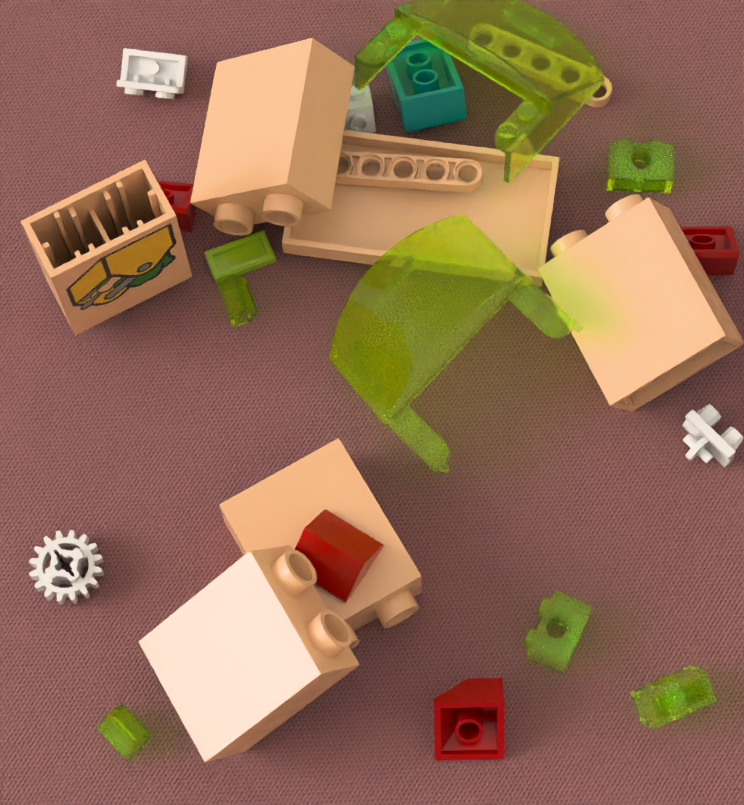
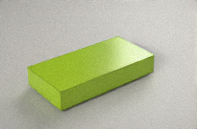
(240, 256)

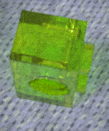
(625, 176)
(557, 652)
(673, 696)

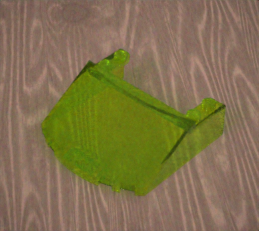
(509, 45)
(419, 313)

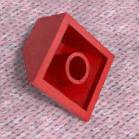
(470, 721)

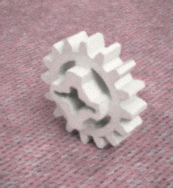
(56, 575)

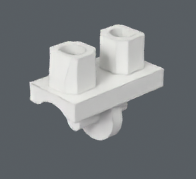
(706, 441)

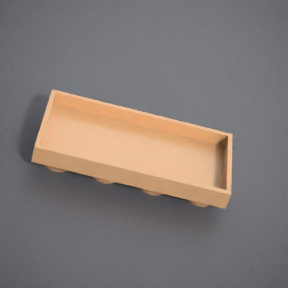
(373, 219)

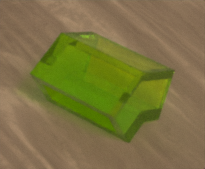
(237, 300)
(124, 732)

